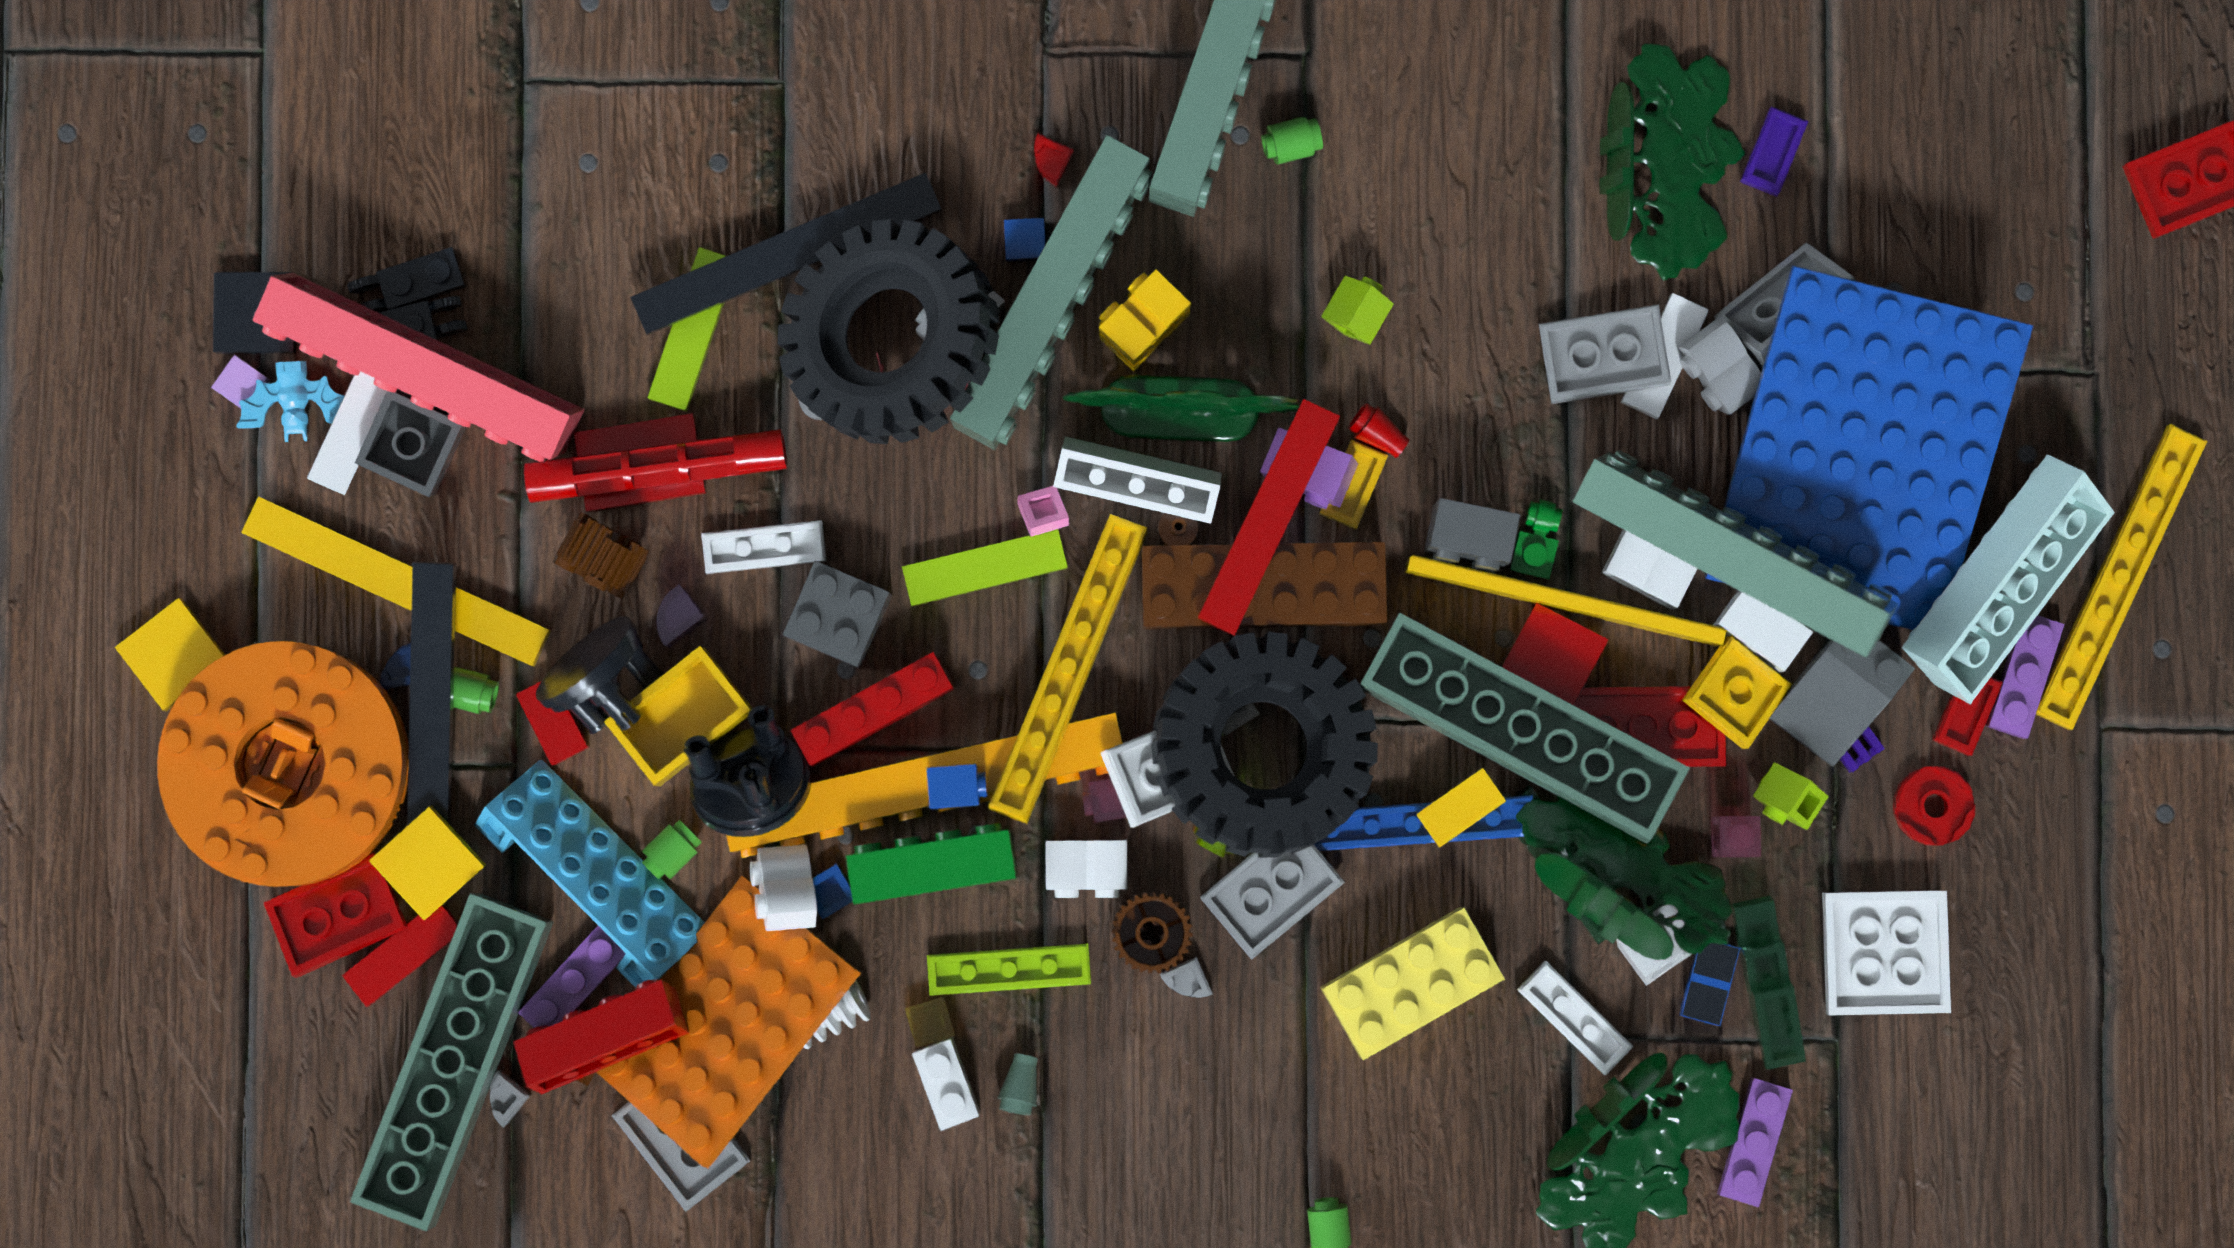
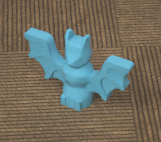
(292, 393)

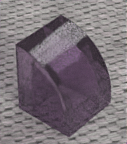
(678, 616)

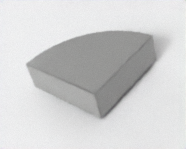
(1187, 979)
(506, 1097)

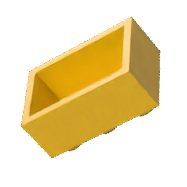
(681, 704)

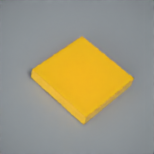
(169, 652)
(1737, 692)
(427, 862)

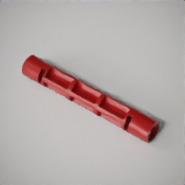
(655, 466)

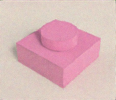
(1043, 511)

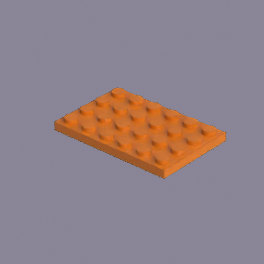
(748, 1014)

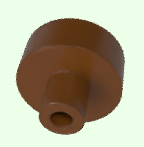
(1171, 536)

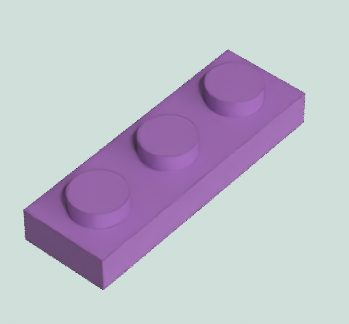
(2025, 678)
(573, 980)
(1757, 1141)

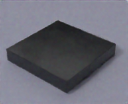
(234, 306)

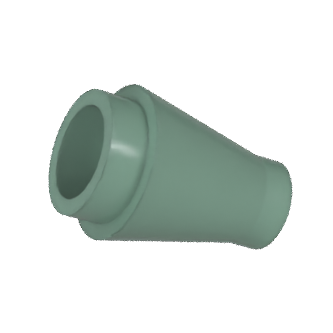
(1020, 1086)

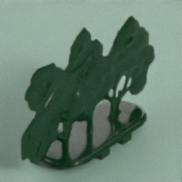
(1679, 149)
(1181, 407)
(1626, 862)
(1640, 1164)

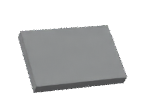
(1605, 354)
(1270, 895)
(676, 1168)

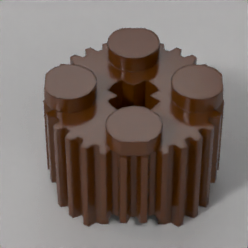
(601, 556)
(1142, 953)

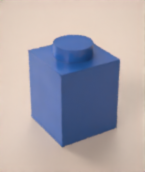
(955, 786)

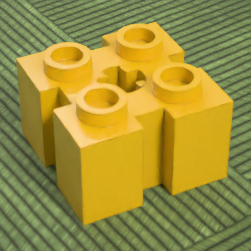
(1143, 319)

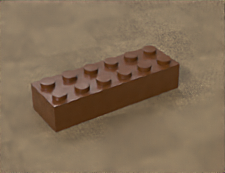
(1299, 589)

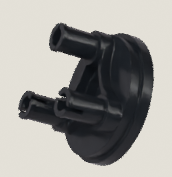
(589, 674)
(748, 778)

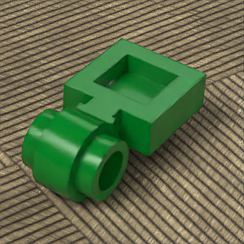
(1534, 552)

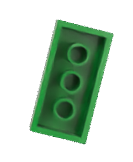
(931, 866)

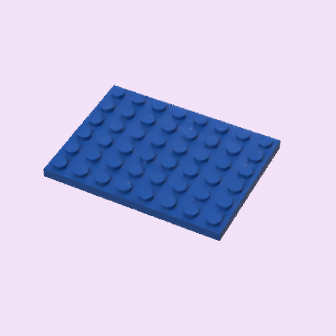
(1877, 431)

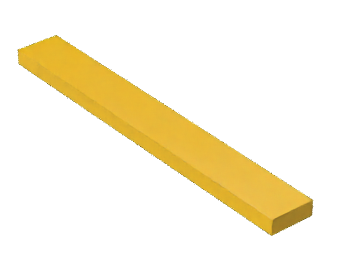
(2120, 576)
(389, 578)
(1565, 600)
(1068, 669)

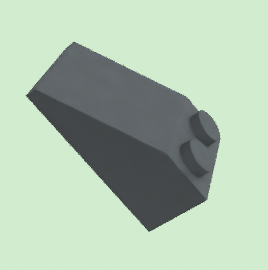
(1840, 697)

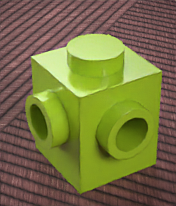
(1358, 308)
(1789, 797)

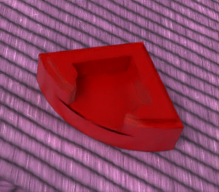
(1051, 159)

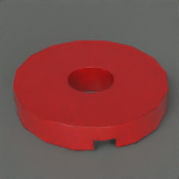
(1910, 810)

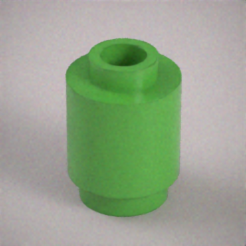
(1292, 140)
(474, 691)
(670, 850)
(1329, 1224)

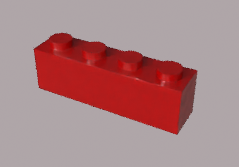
(872, 709)
(600, 1036)

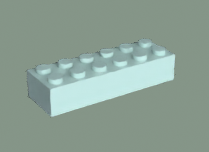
(2008, 578)

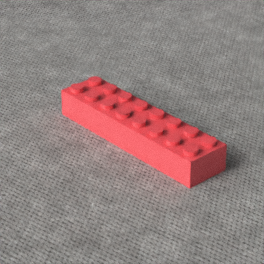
(417, 365)

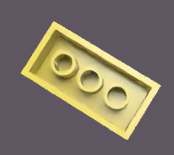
(1412, 983)

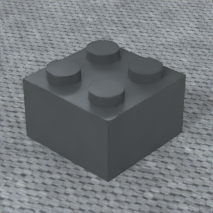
(410, 444)
(1471, 535)
(837, 614)

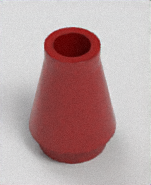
(1376, 429)

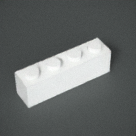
(1138, 480)

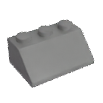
(1756, 309)

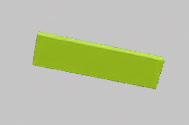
(686, 350)
(984, 567)
(1008, 969)

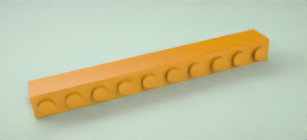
(904, 786)

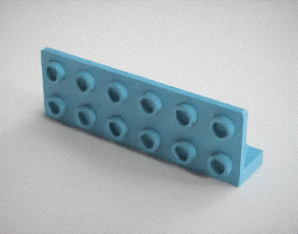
(593, 870)

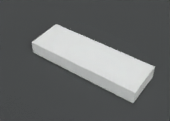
(1680, 322)
(337, 456)
(763, 547)
(1575, 1018)

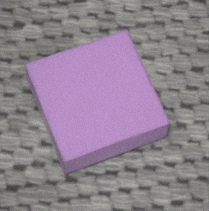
(238, 381)

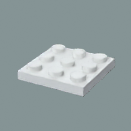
(1886, 952)

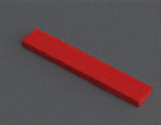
(1268, 517)

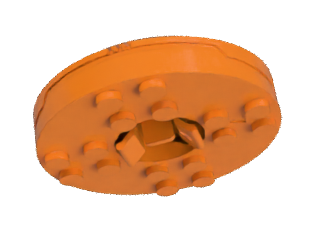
(283, 764)

